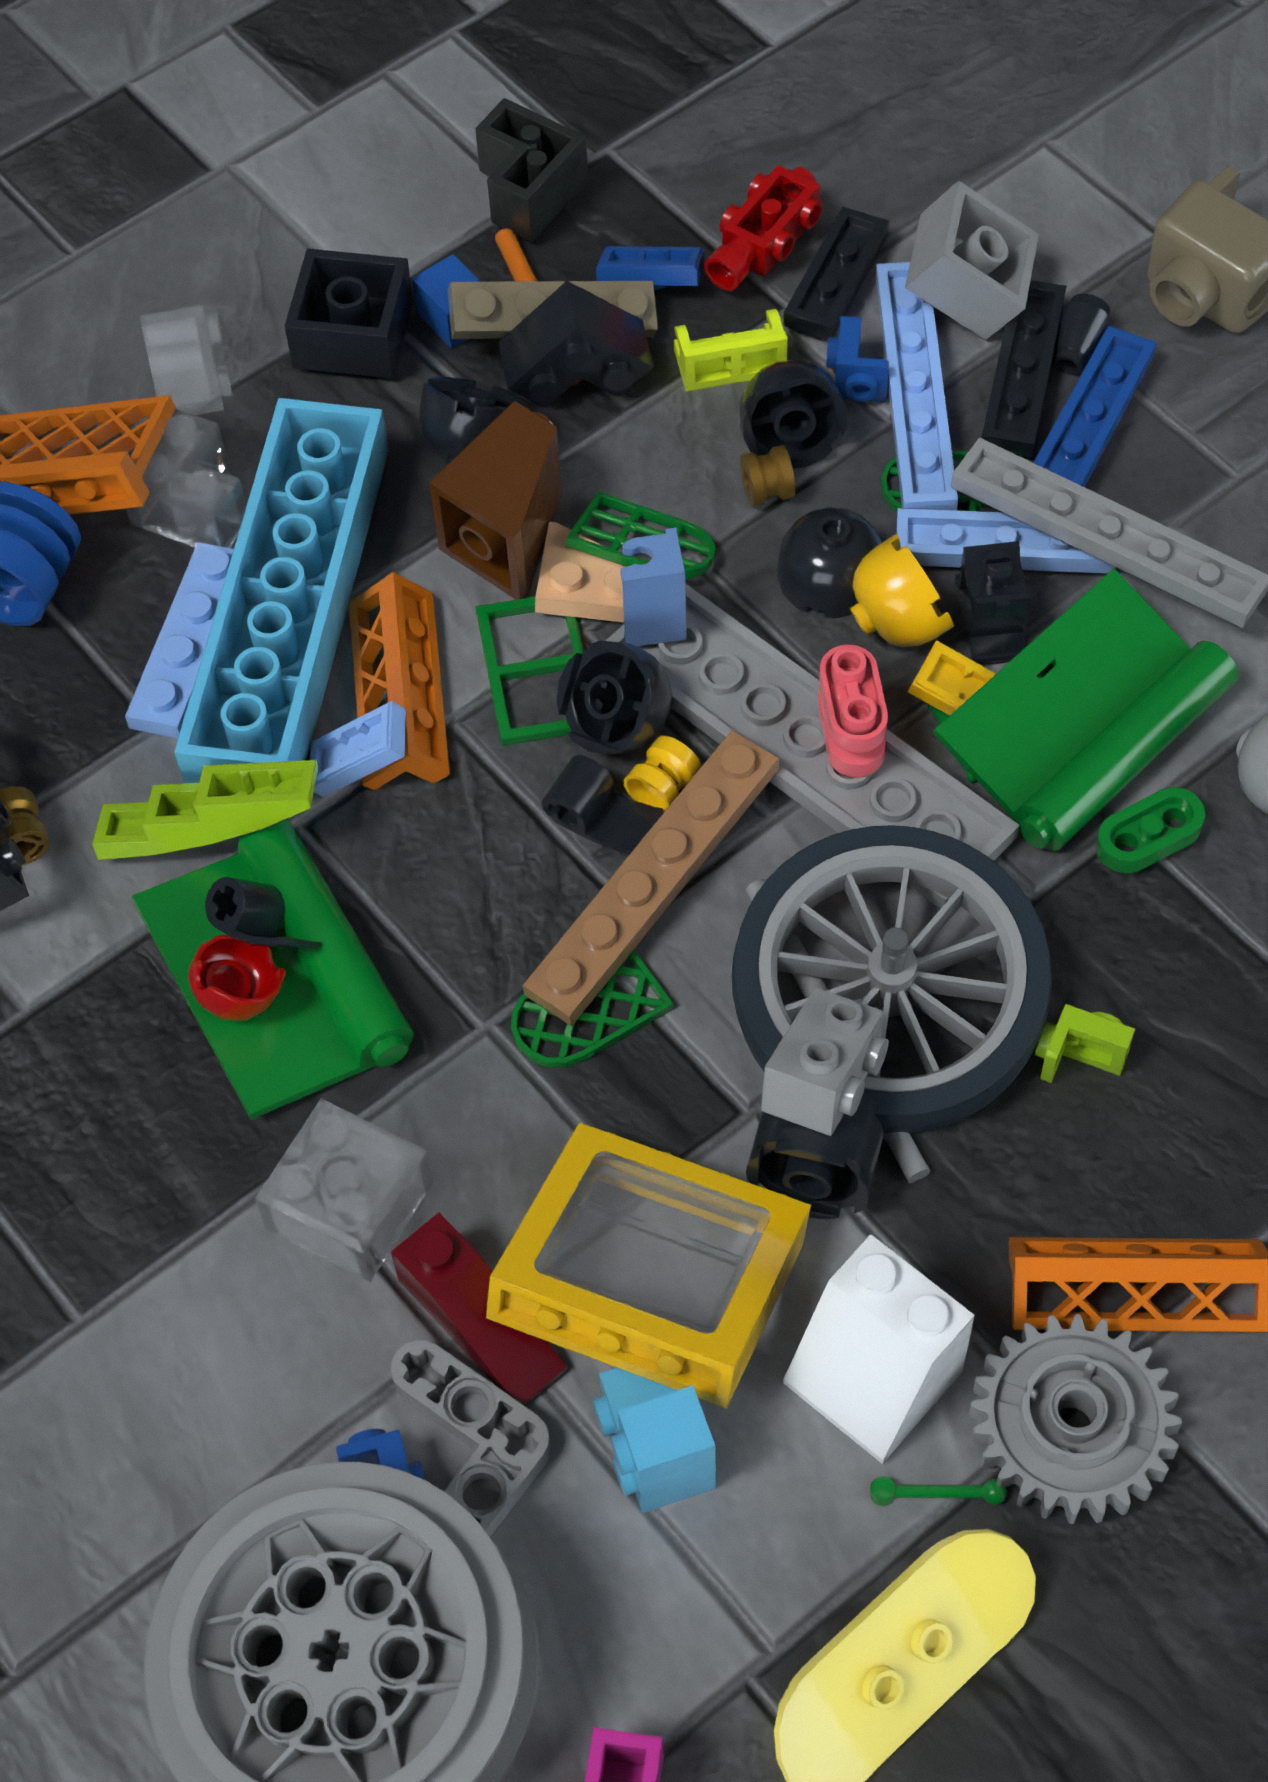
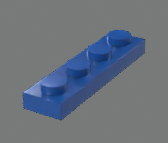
(1096, 405)

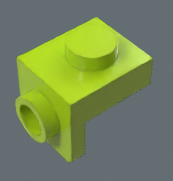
(1085, 1037)

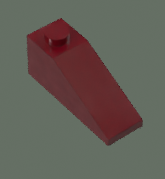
(453, 1288)

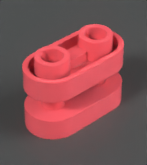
(852, 711)

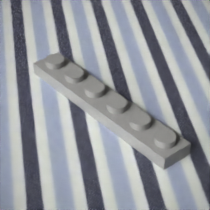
(1111, 532)

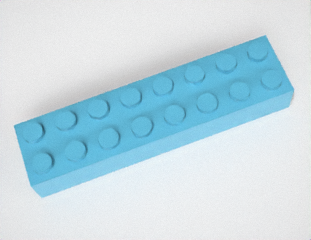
(286, 588)

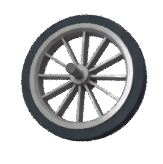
(891, 974)

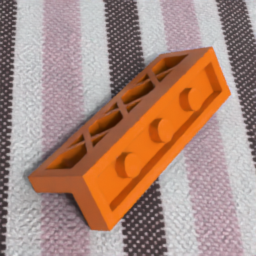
(407, 671)
(1141, 1261)

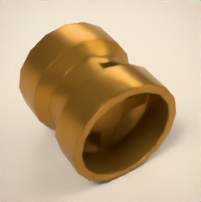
(25, 829)

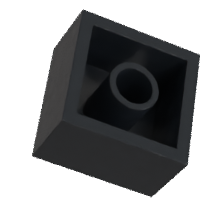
(349, 313)

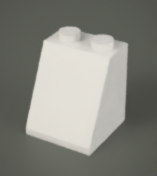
(879, 1349)

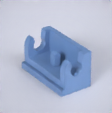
(654, 591)

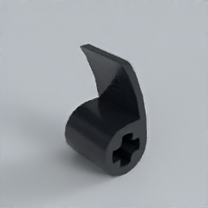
(588, 806)
(250, 913)

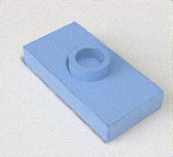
(359, 748)

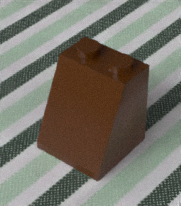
(499, 499)

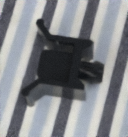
(996, 599)

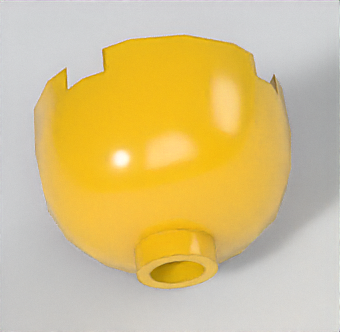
(897, 597)

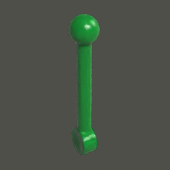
(884, 1491)

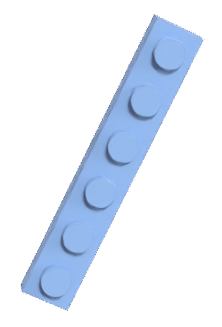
(915, 393)

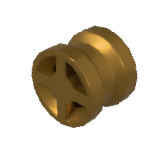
(767, 475)

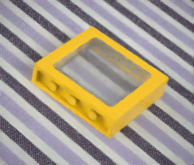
(649, 1263)

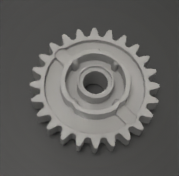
(1066, 1462)

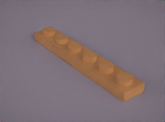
(650, 878)

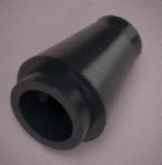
(1080, 331)

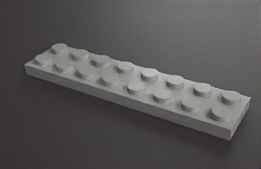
(740, 683)

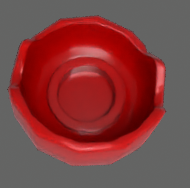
(234, 978)

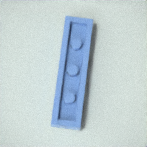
(940, 535)
(177, 654)

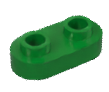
(1146, 832)

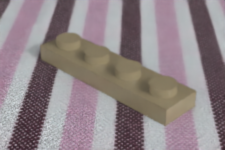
(495, 308)

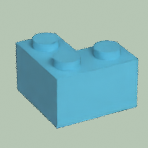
(658, 1440)

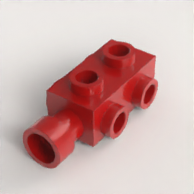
(764, 226)

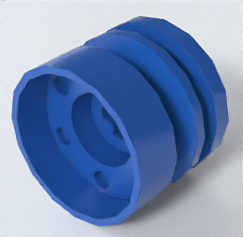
(34, 552)

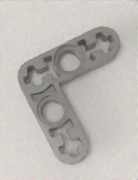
(491, 1456)

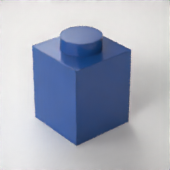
(432, 295)

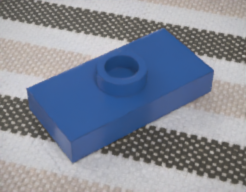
(658, 264)

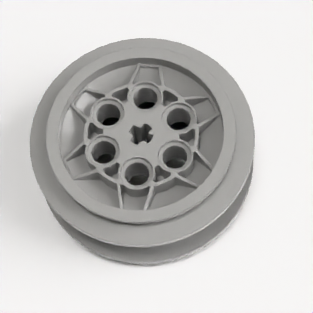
(356, 1528)

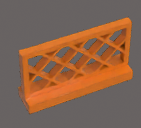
(90, 482)

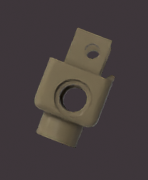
(1210, 257)

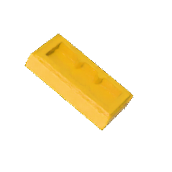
(948, 679)

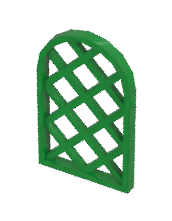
(662, 1006)

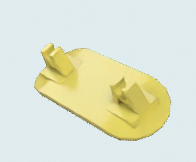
(903, 1657)

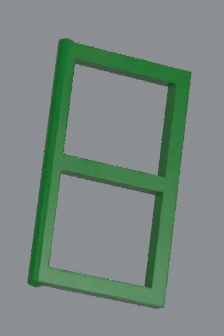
(521, 669)

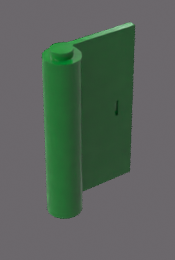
(1077, 735)
(333, 1003)

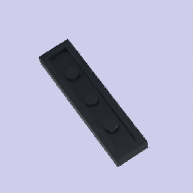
(1024, 371)

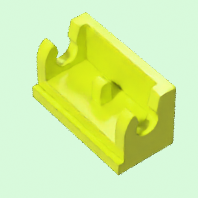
(729, 356)

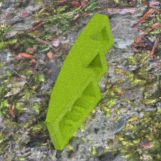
(220, 807)

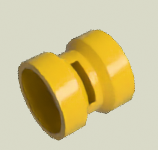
(665, 772)

